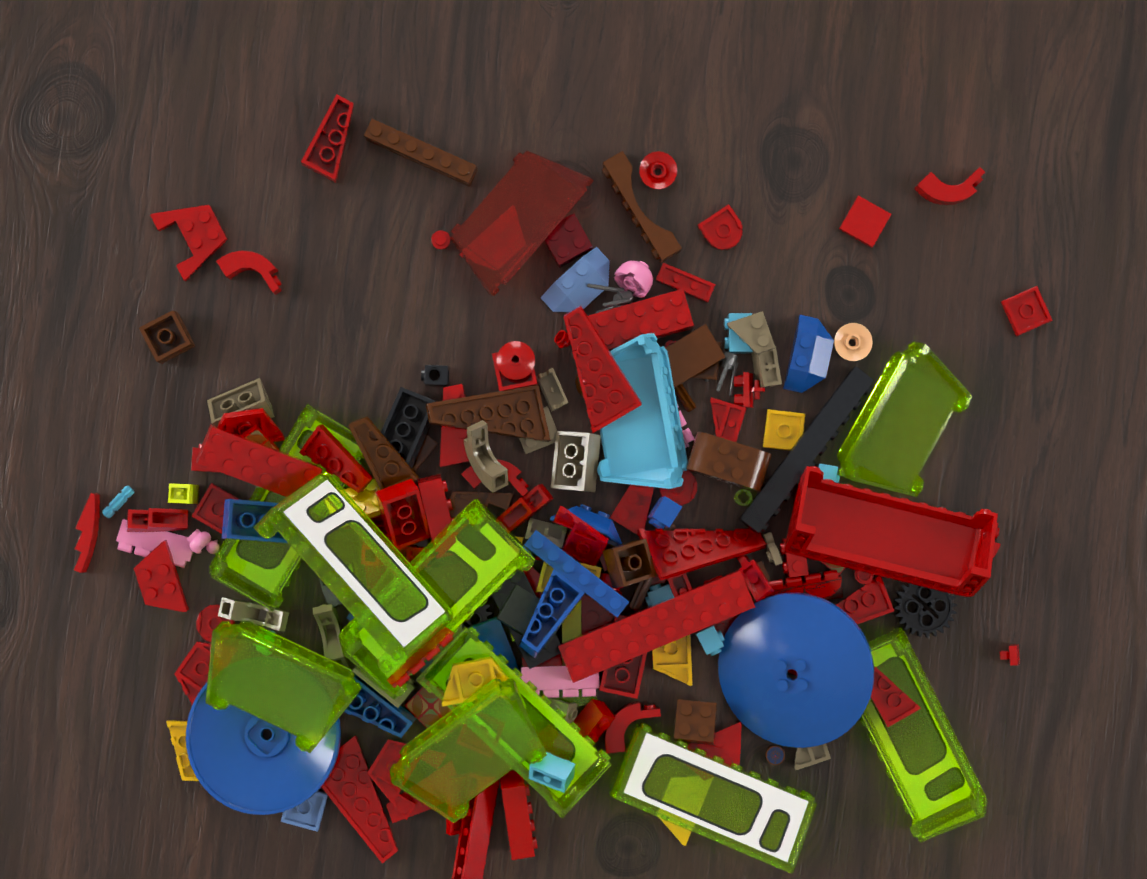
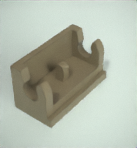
(767, 368)
(552, 389)
(551, 531)

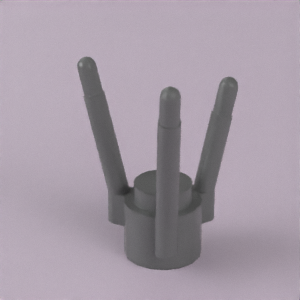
(620, 299)
(728, 363)

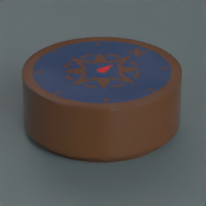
(774, 754)

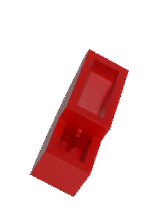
(525, 507)
(157, 520)

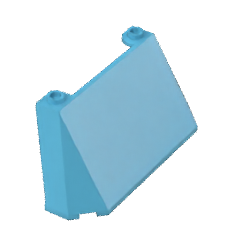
(647, 442)

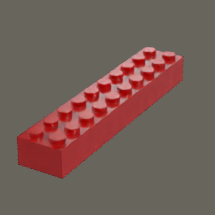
(656, 626)

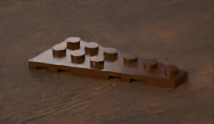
(506, 412)

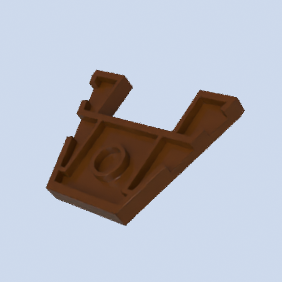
(462, 499)

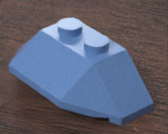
(571, 288)

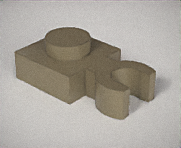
(773, 553)

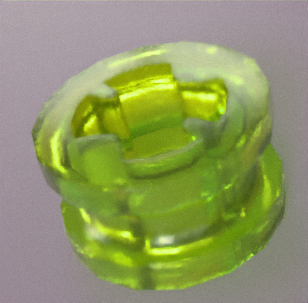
(747, 493)

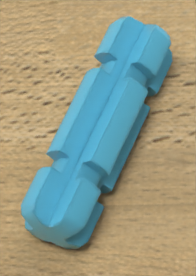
(118, 501)

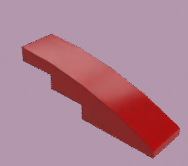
(89, 526)

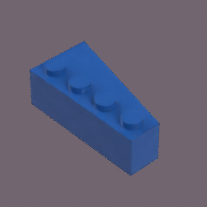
(553, 608)
(376, 709)

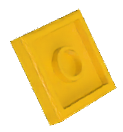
(782, 429)

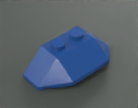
(808, 355)
(597, 521)

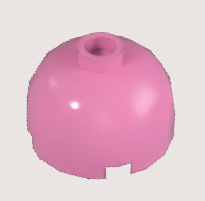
(634, 277)

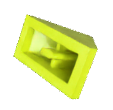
(183, 493)

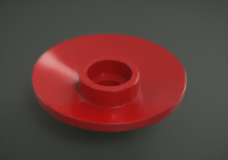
(660, 161)
(515, 370)

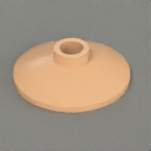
(862, 339)

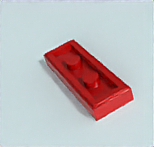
(689, 283)

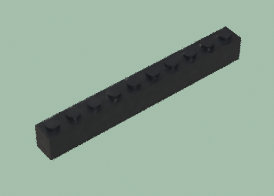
(806, 449)

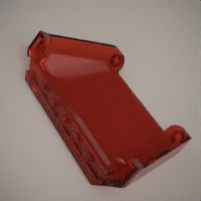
(517, 217)

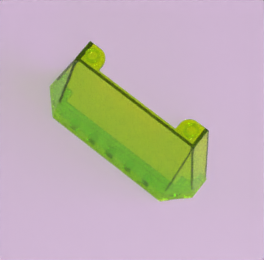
(902, 421)
(277, 681)
(469, 750)

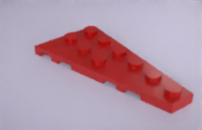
(601, 379)
(693, 549)
(358, 800)

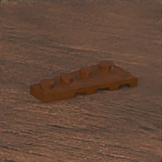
(380, 455)

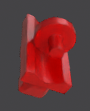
(746, 382)

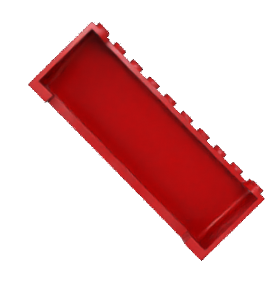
(891, 536)

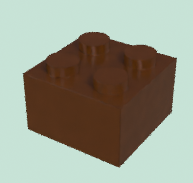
(167, 337)
(629, 563)
(695, 722)

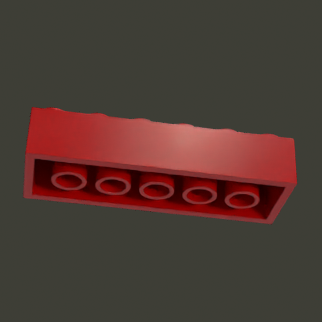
(657, 315)
(254, 462)

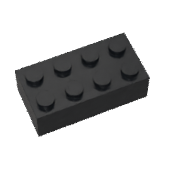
(407, 424)

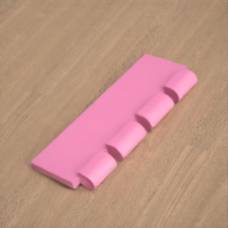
(147, 541)
(557, 678)

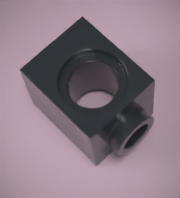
(444, 375)

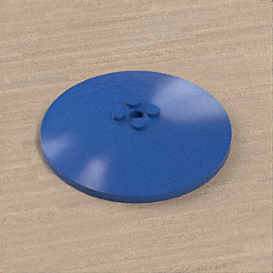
(822, 648)
(246, 768)

